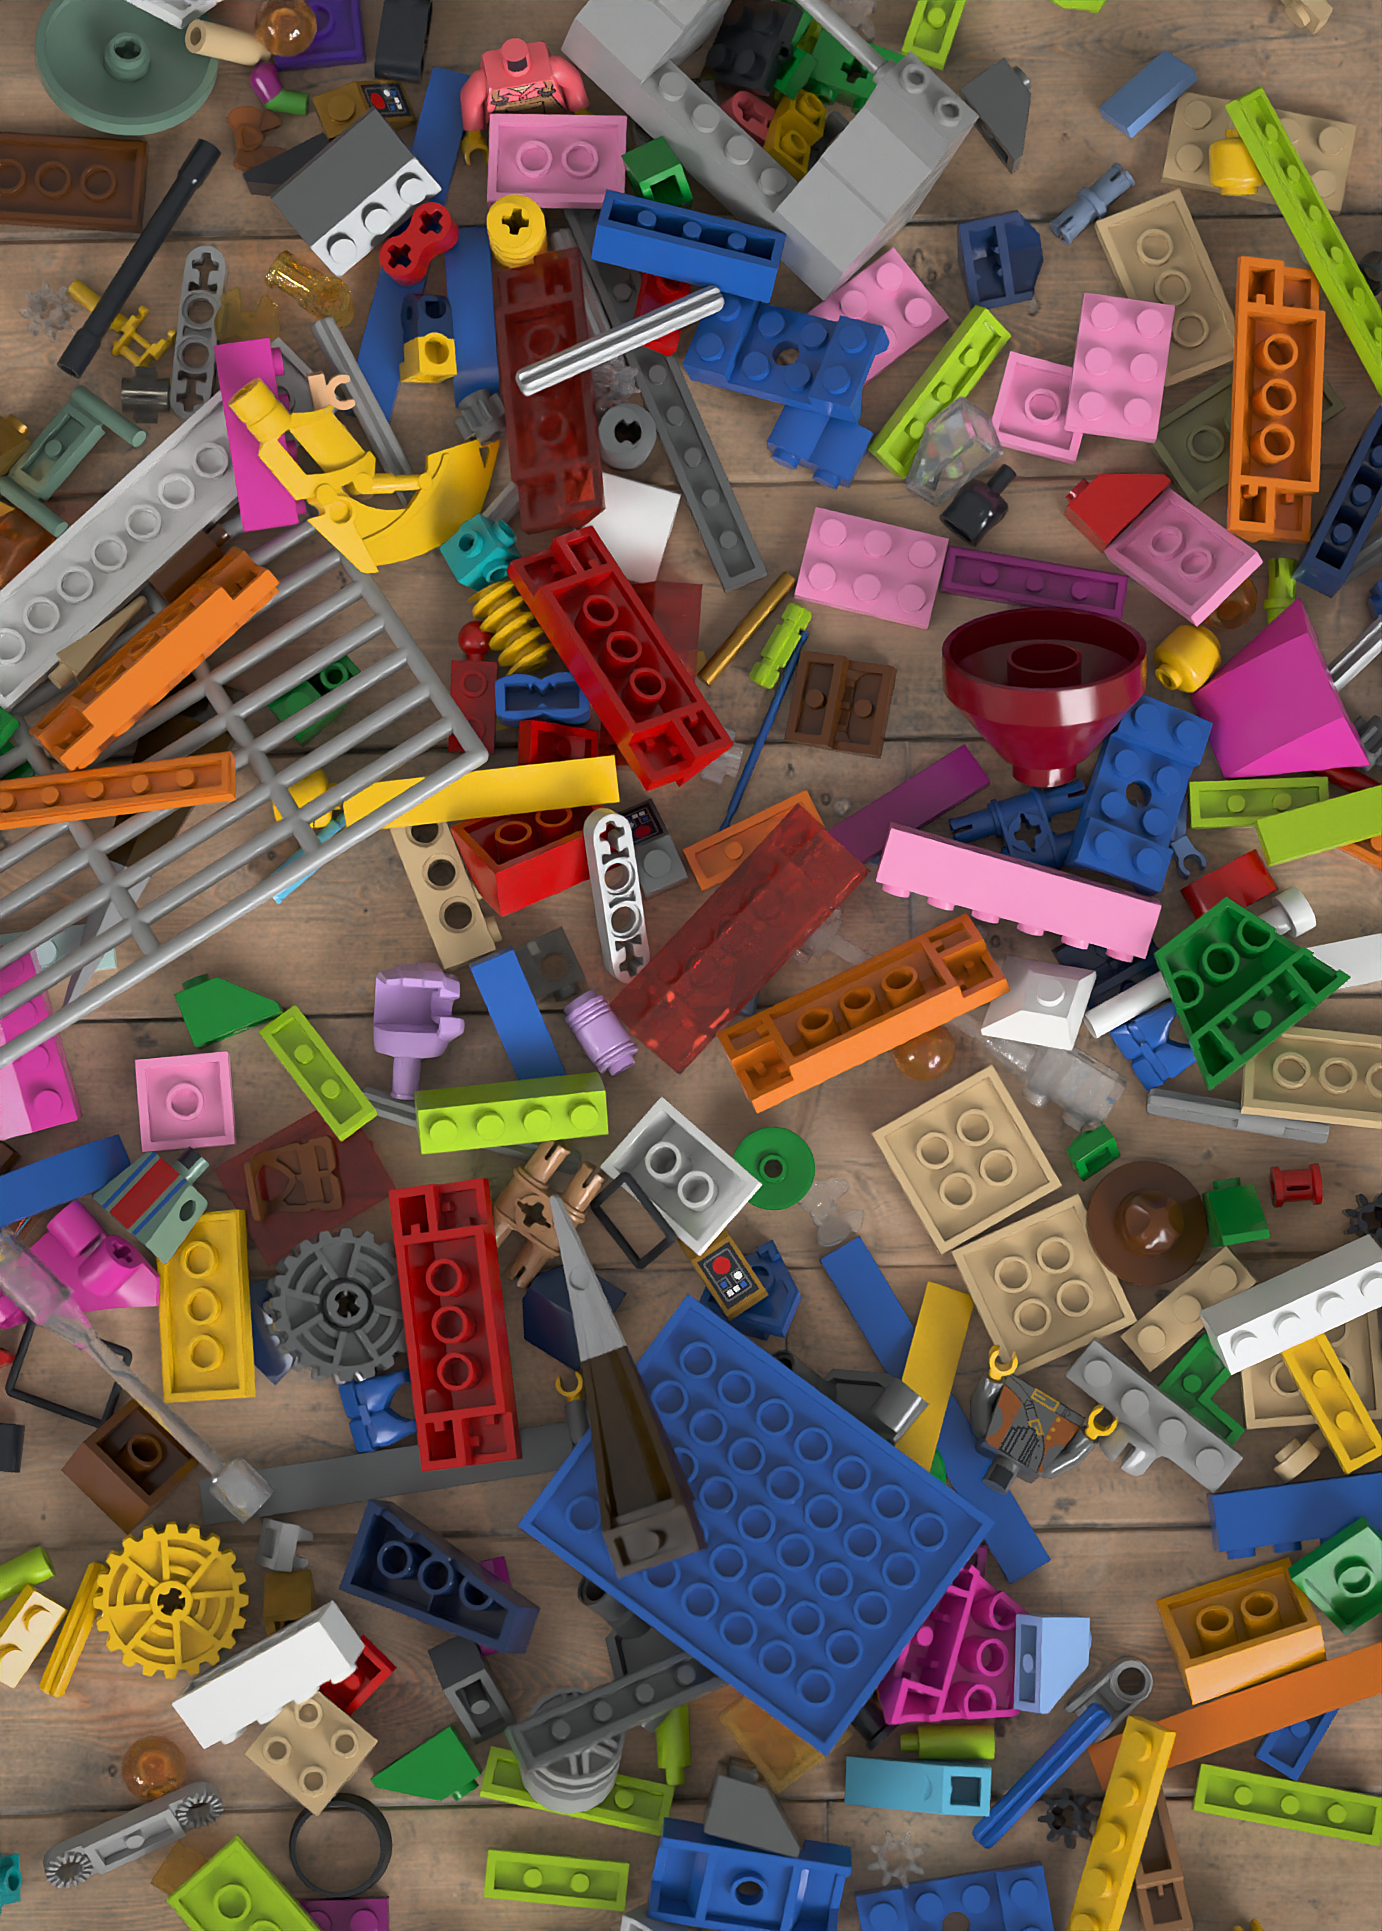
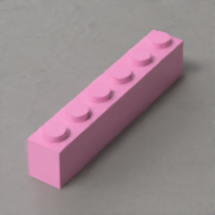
(1017, 891)

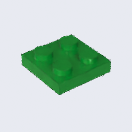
(1344, 1576)

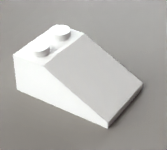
(683, 1175)

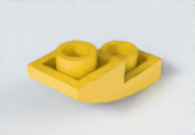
(794, 130)

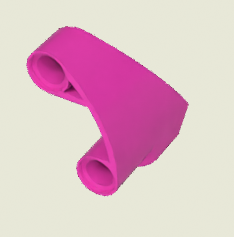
(96, 1265)

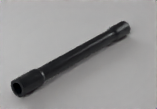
(89, 337)

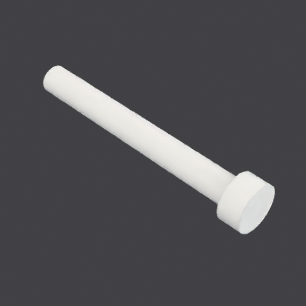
(1289, 914)

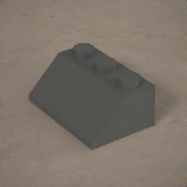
(355, 192)
(747, 1809)

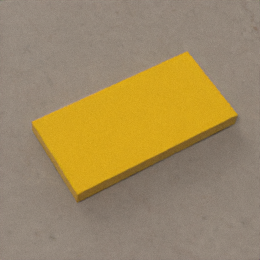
(207, 1313)

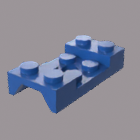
(742, 345)
(1156, 751)
(700, 1873)
(990, 1898)

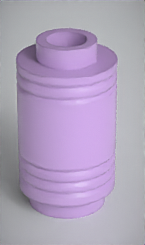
(600, 1033)

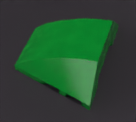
(1239, 986)

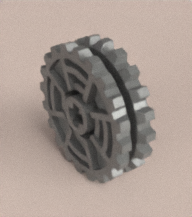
(306, 1308)

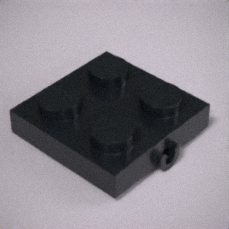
(750, 43)

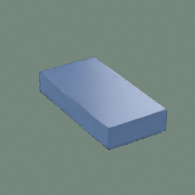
(1148, 93)

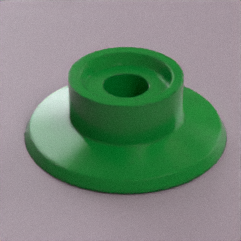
(796, 1164)

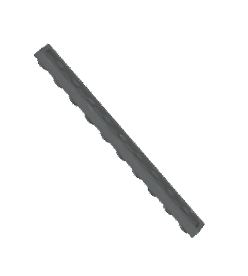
(676, 422)

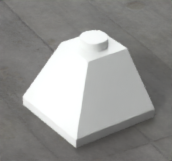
(1042, 1003)

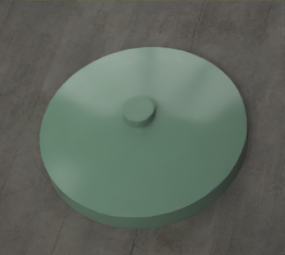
(120, 66)

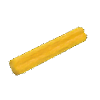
(73, 1634)

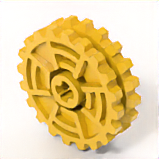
(190, 1631)

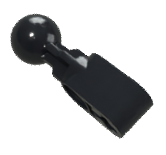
(403, 40)

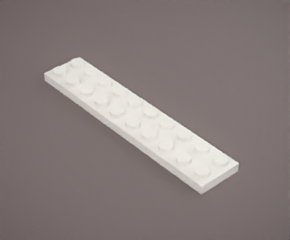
(125, 539)

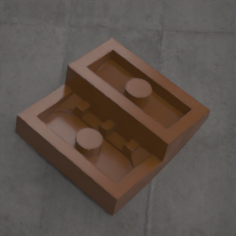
(840, 704)

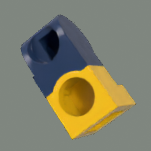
(427, 339)

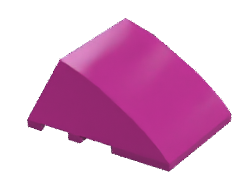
(1278, 706)
(958, 1658)

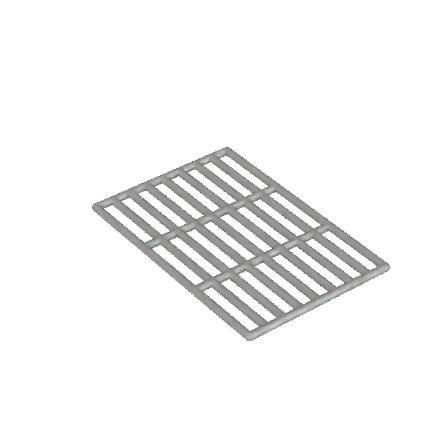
(250, 752)

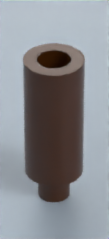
(188, 563)

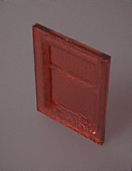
(361, 1179)

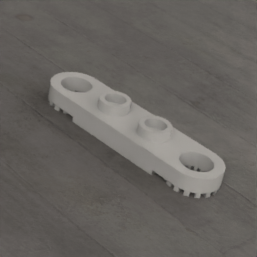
(132, 1834)

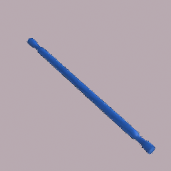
(763, 733)

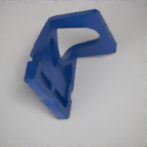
(1150, 1049)
(369, 1408)

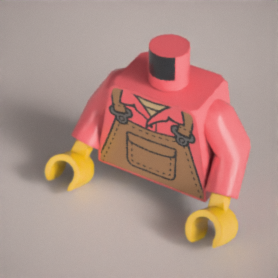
(518, 81)

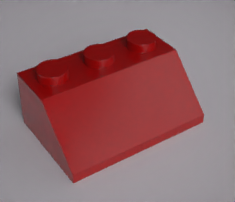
(526, 855)

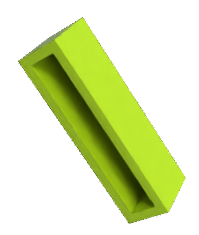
(511, 1112)

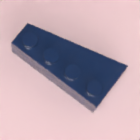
(430, 1580)

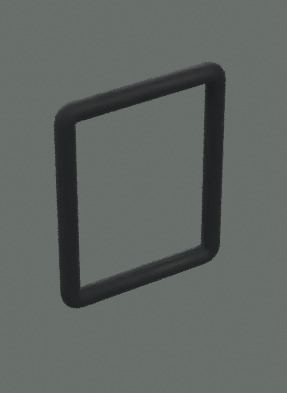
(650, 1208)
(53, 1407)

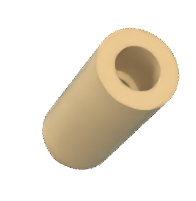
(224, 43)

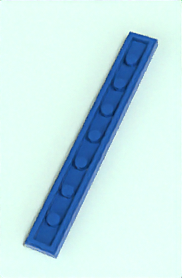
(438, 146)
(890, 1338)

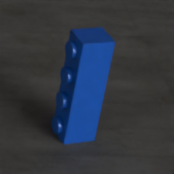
(687, 246)
(1292, 1512)

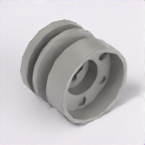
(579, 1779)

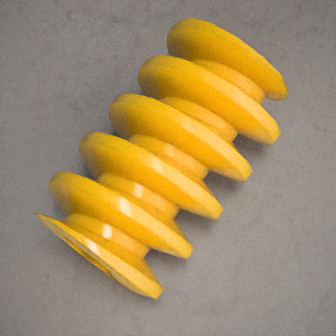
(516, 231)
(510, 628)

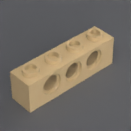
(454, 946)

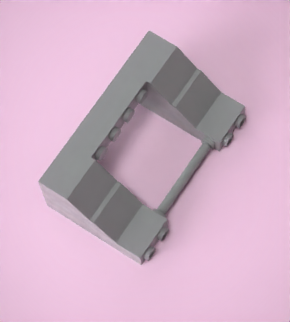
(856, 190)

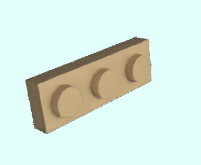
(1178, 1316)

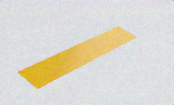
(498, 792)
(933, 1366)

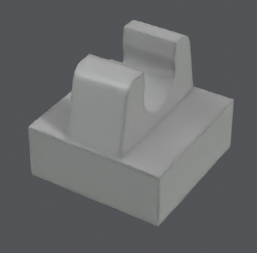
(278, 1545)

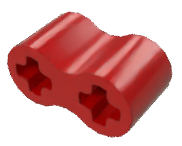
(419, 244)
(1241, 880)

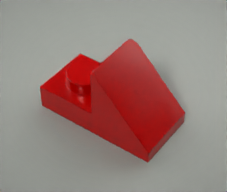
(554, 742)
(370, 1673)

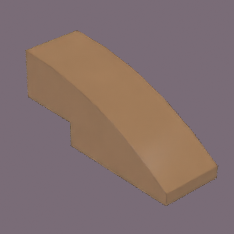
(1159, 1877)

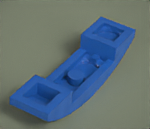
(473, 313)
(60, 1179)

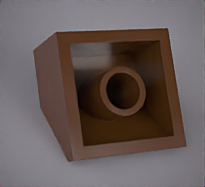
(129, 1466)

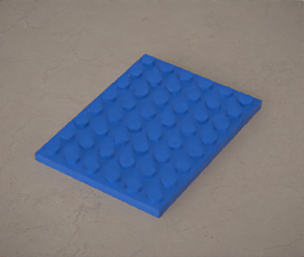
(811, 1524)

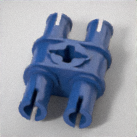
(1035, 811)

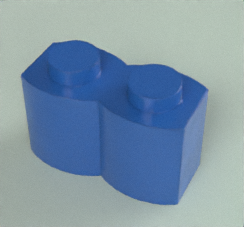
(820, 443)
(551, 700)

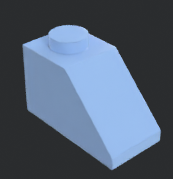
(1048, 1658)

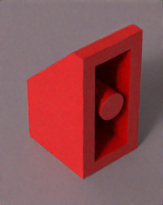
(1111, 504)

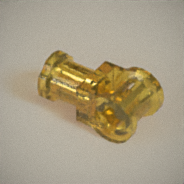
(312, 289)

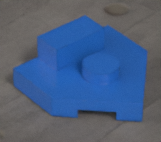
(773, 1313)

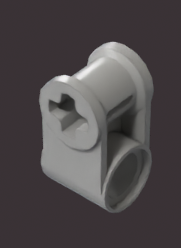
(1106, 1692)

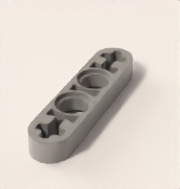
(194, 334)
(622, 894)

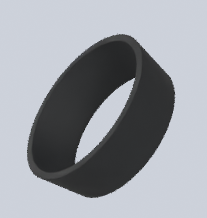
(381, 1826)

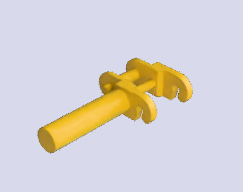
(125, 326)

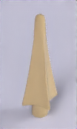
(82, 656)

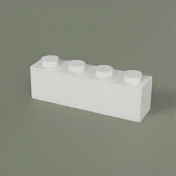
(1296, 1305)
(269, 1676)

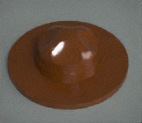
(1146, 1223)

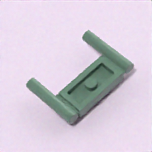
(58, 453)

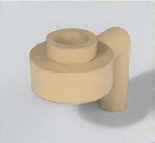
(1296, 1457)

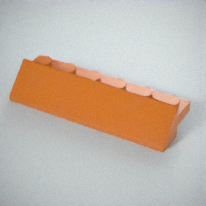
(1275, 402)
(155, 660)
(862, 1012)

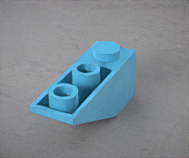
(919, 1785)

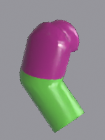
(273, 94)

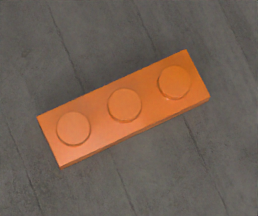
(721, 853)

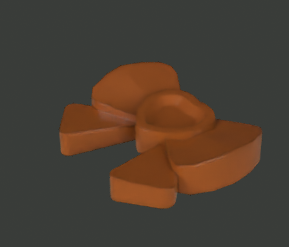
(248, 127)

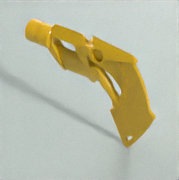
(444, 497)

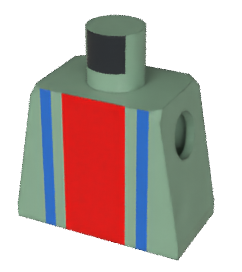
(157, 1200)

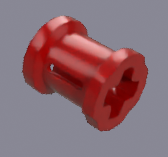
(1296, 1185)

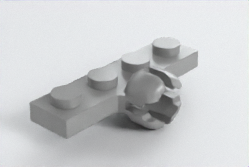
(1150, 1420)

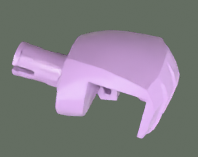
(414, 1019)

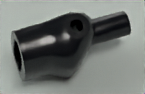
(978, 506)

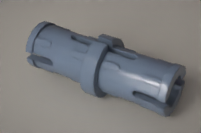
(1091, 203)

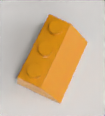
(1241, 1631)

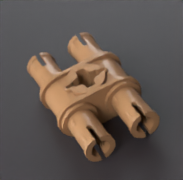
(530, 1186)

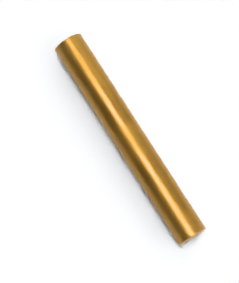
(746, 629)

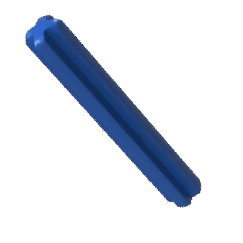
(1042, 1775)

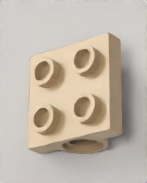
(311, 1750)

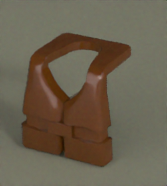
(310, 1176)

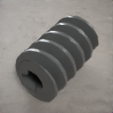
(626, 419)

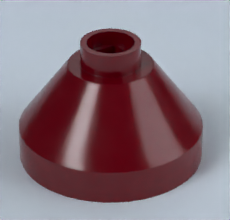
(1044, 684)

